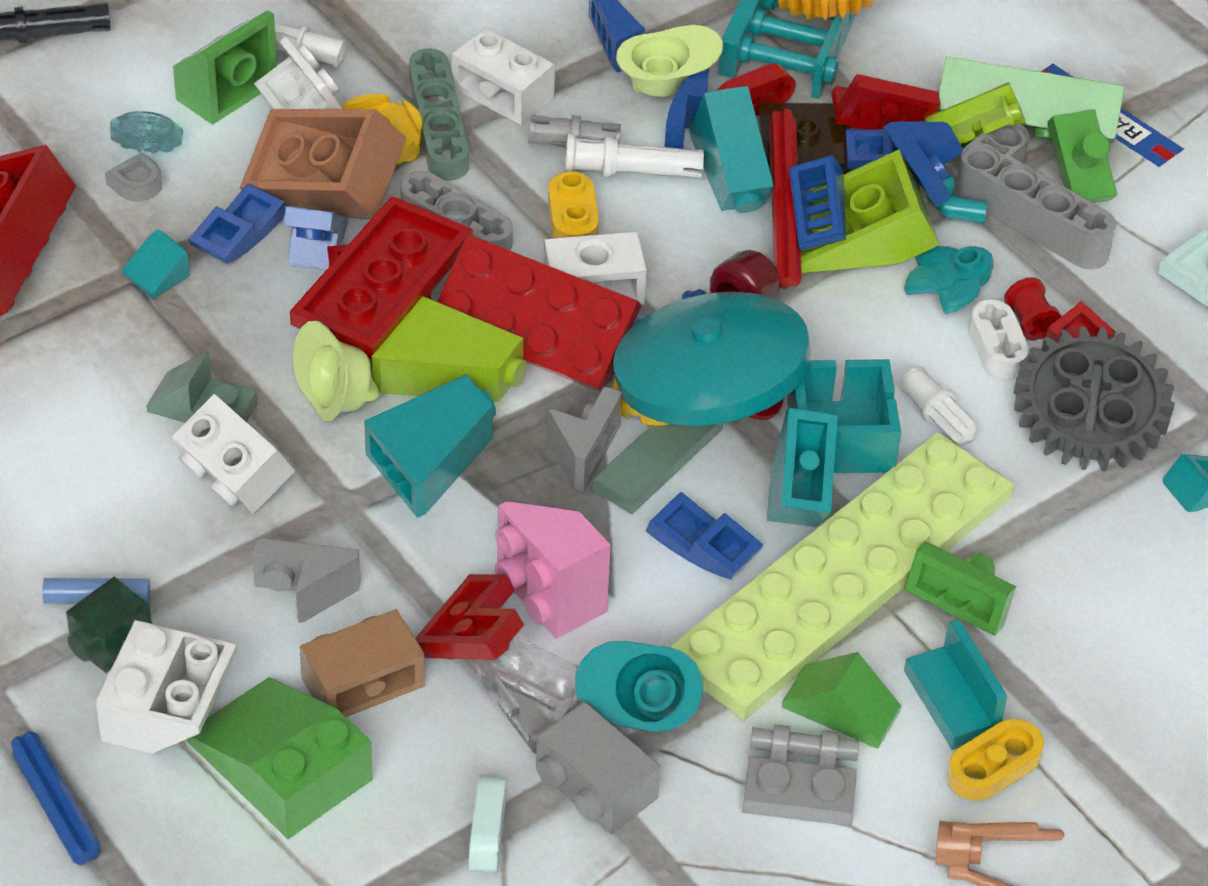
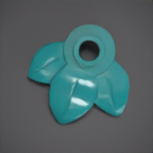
(951, 273)

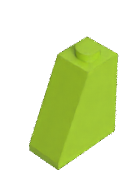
(442, 345)

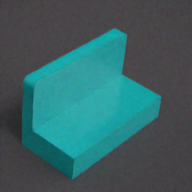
(957, 687)

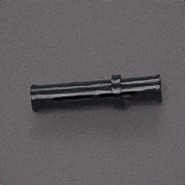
(53, 21)

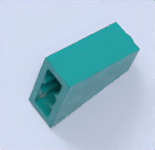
(732, 149)
(430, 440)

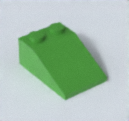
(286, 753)

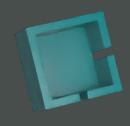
(866, 412)

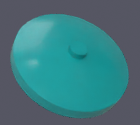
(712, 358)

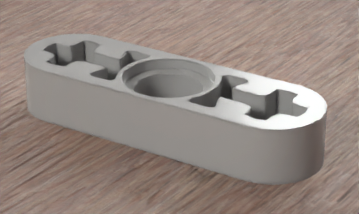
(439, 197)

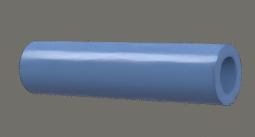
(75, 589)

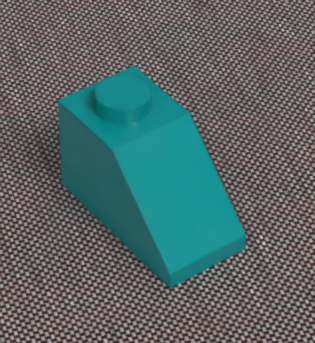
(803, 468)

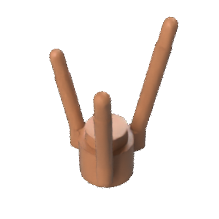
(962, 844)

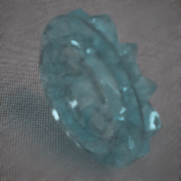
(146, 132)

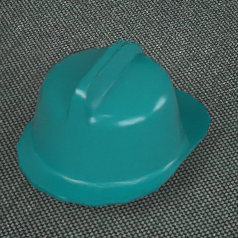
(640, 685)

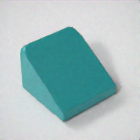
(157, 265)
(1189, 481)

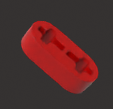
(765, 85)

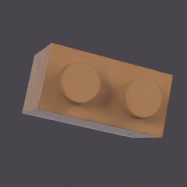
(363, 664)

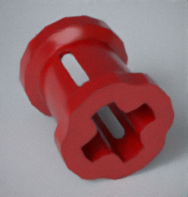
(1032, 308)

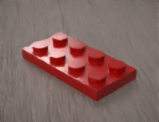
(382, 274)
(563, 319)

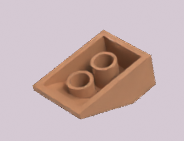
(326, 159)

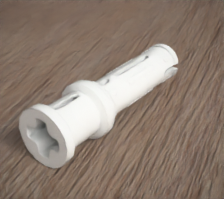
(610, 156)

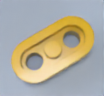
(572, 205)
(991, 763)

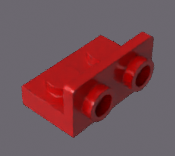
(875, 102)

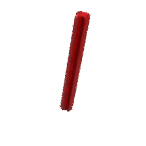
(784, 231)

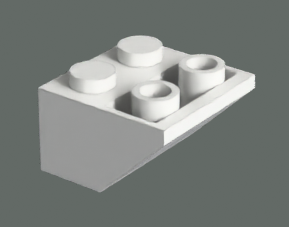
(161, 687)

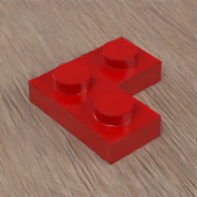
(473, 621)

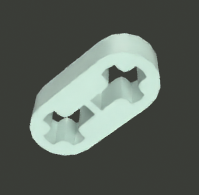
(487, 823)

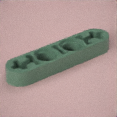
(439, 113)

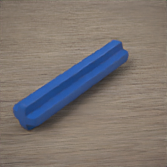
(55, 798)

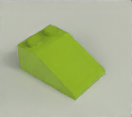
(882, 216)

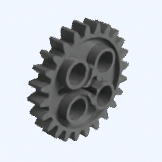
(1139, 404)

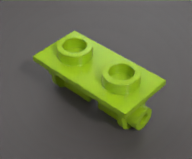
(981, 114)

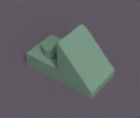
(191, 385)

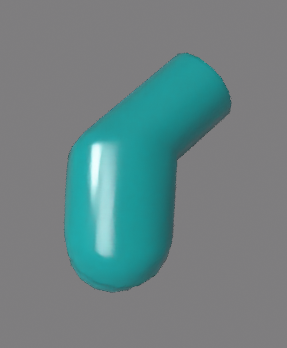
(962, 208)

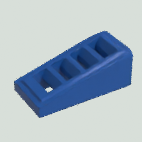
(613, 26)
(812, 175)

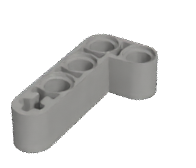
(1031, 202)

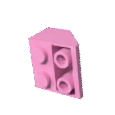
(553, 564)

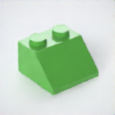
(224, 71)

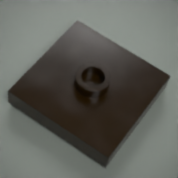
(816, 131)

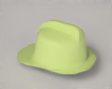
(668, 57)
(331, 372)

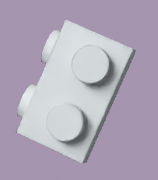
(296, 84)

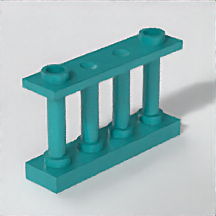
(752, 20)

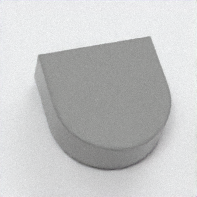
(135, 179)

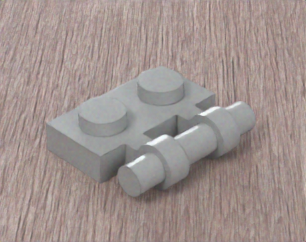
(799, 788)

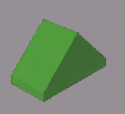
(845, 698)

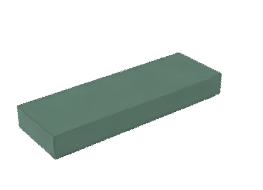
(651, 463)

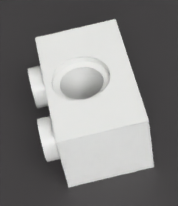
(603, 259)

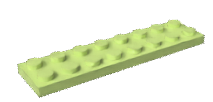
(840, 574)

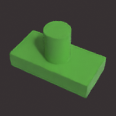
(1082, 155)
(961, 586)

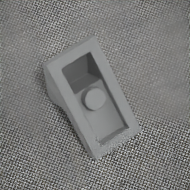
(583, 441)
(316, 573)

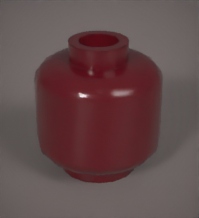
(747, 273)

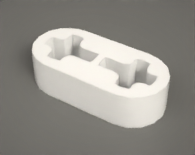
(989, 341)

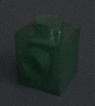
(103, 621)

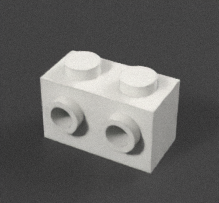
(503, 76)
(233, 454)

